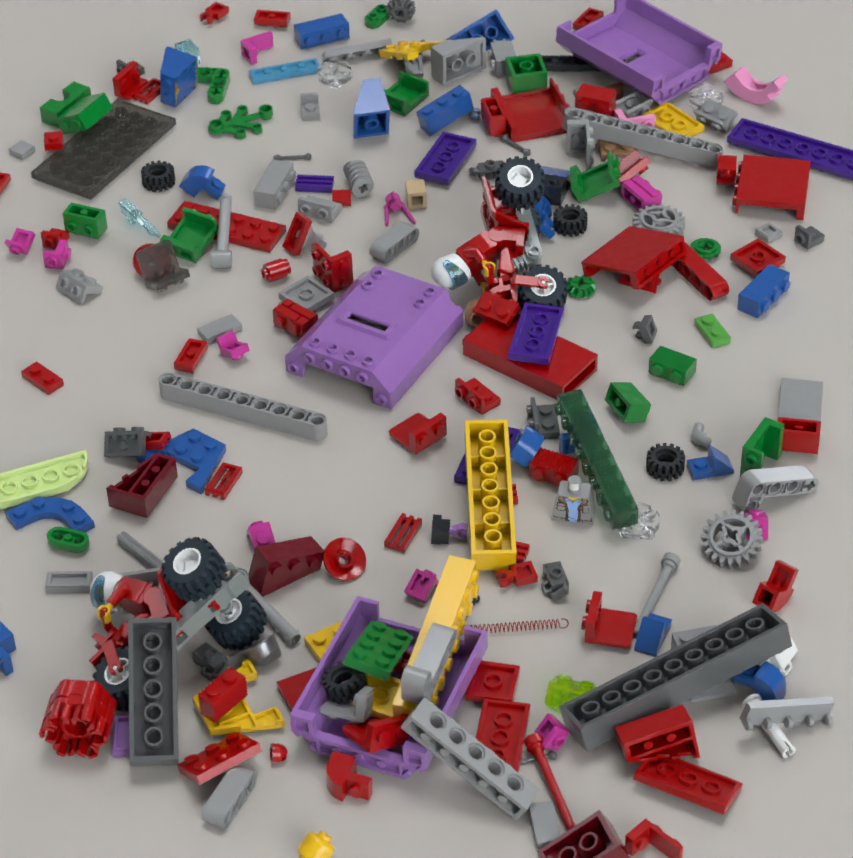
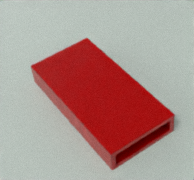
(566, 371)

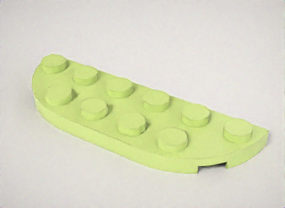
(42, 479)

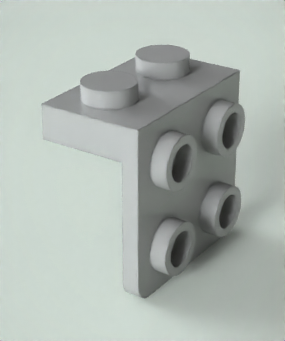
(580, 139)

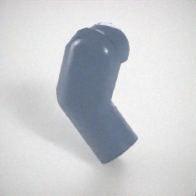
(475, 114)

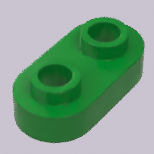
(377, 16)
(68, 539)

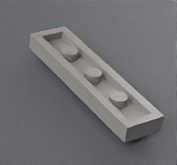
(349, 52)

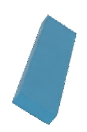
(284, 71)

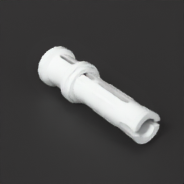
(775, 733)

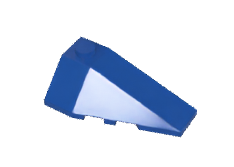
(489, 26)

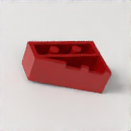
(658, 736)

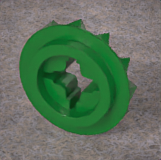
(712, 246)
(587, 289)

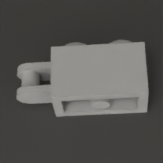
(497, 55)

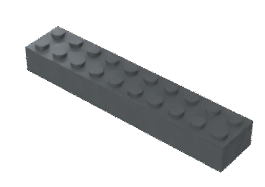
(676, 675)

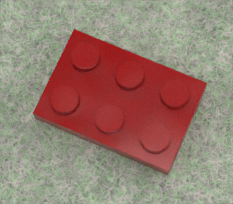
(219, 757)

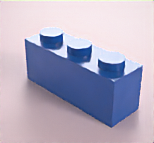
(321, 31)
(445, 110)
(763, 291)

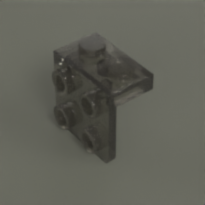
(160, 266)

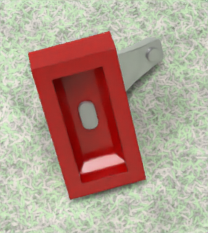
(301, 234)

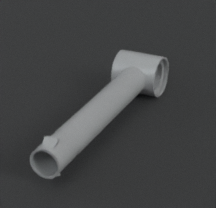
(222, 256)
(273, 617)

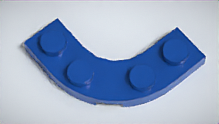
(50, 507)

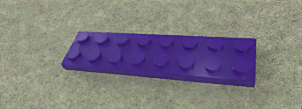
(790, 145)

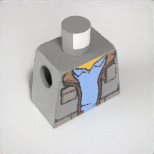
(574, 502)

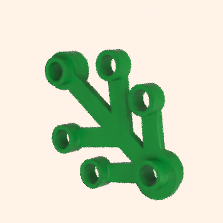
(219, 125)

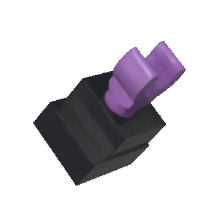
(441, 530)

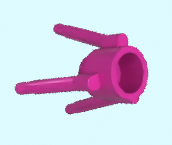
(394, 203)

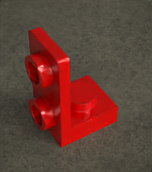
(651, 833)

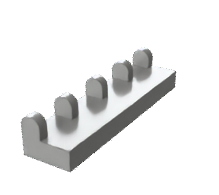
(787, 712)

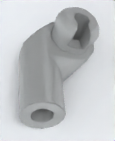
(699, 436)

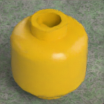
(316, 846)

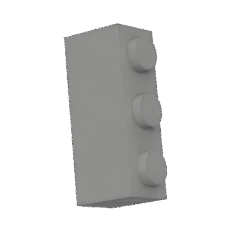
(274, 184)

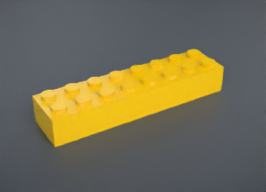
(490, 494)
(449, 608)

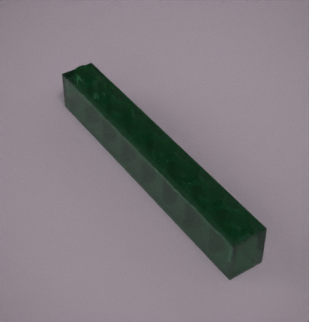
(596, 459)

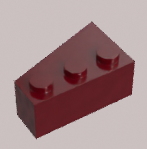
(144, 487)
(284, 563)

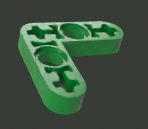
(218, 85)

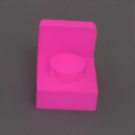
(421, 585)

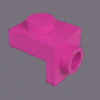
(20, 241)
(58, 258)
(230, 346)
(762, 518)
(260, 534)
(553, 732)

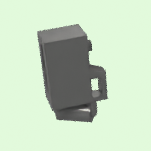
(486, 169)
(555, 580)
(211, 661)

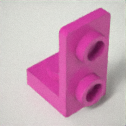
(254, 44)

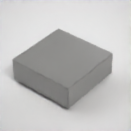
(21, 149)
(768, 232)

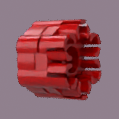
(78, 714)

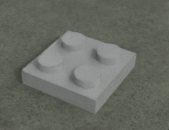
(307, 293)

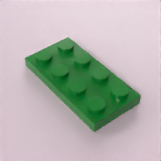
(378, 650)

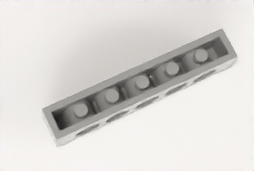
(470, 758)

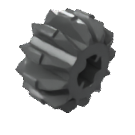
(401, 9)

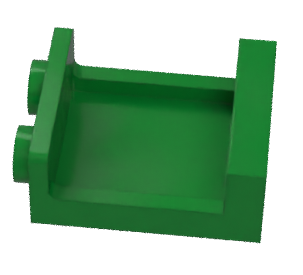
(407, 93)
(595, 180)
(192, 234)
(763, 443)

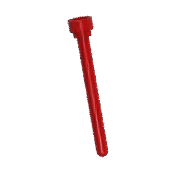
(534, 746)

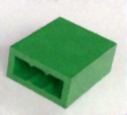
(84, 113)

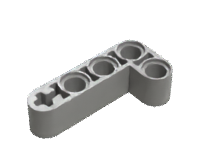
(772, 482)
(422, 677)

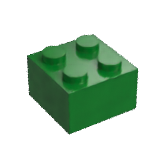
(525, 73)

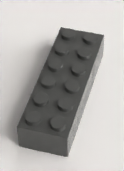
(153, 692)

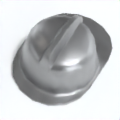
(262, 652)

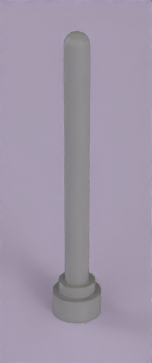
(669, 564)

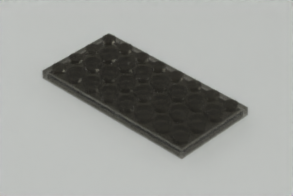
(103, 150)

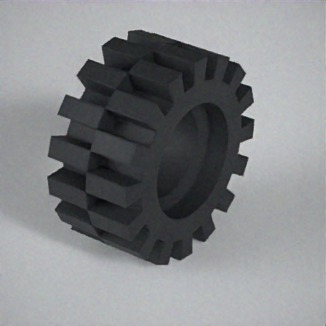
(158, 176)
(570, 220)
(665, 470)
(343, 692)

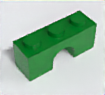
(53, 108)

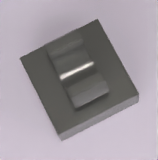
(646, 328)

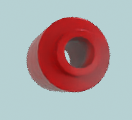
(276, 270)

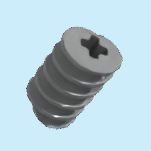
(358, 178)

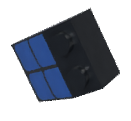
(556, 184)

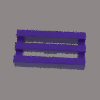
(314, 183)

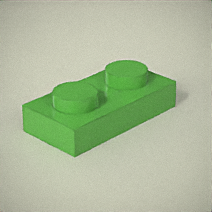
(712, 330)

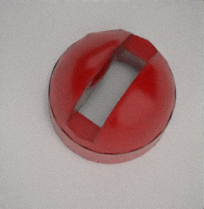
(278, 753)

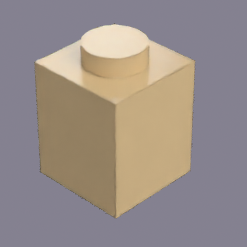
(416, 194)

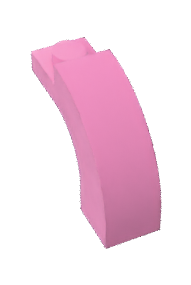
(751, 90)

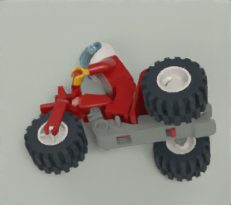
(510, 237)
(194, 593)

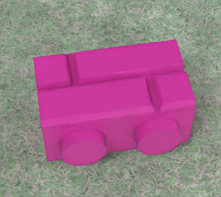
(640, 193)

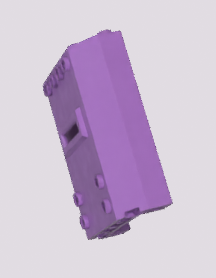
(670, 51)
(418, 327)
(326, 733)

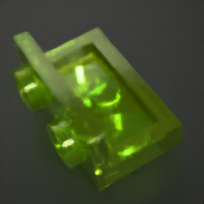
(563, 689)

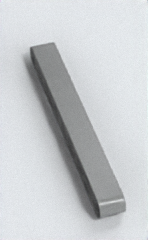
(648, 138)
(243, 406)

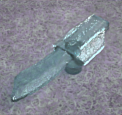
(134, 214)

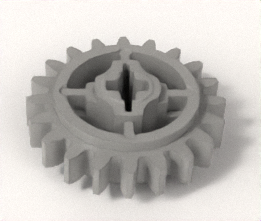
(660, 219)
(726, 549)

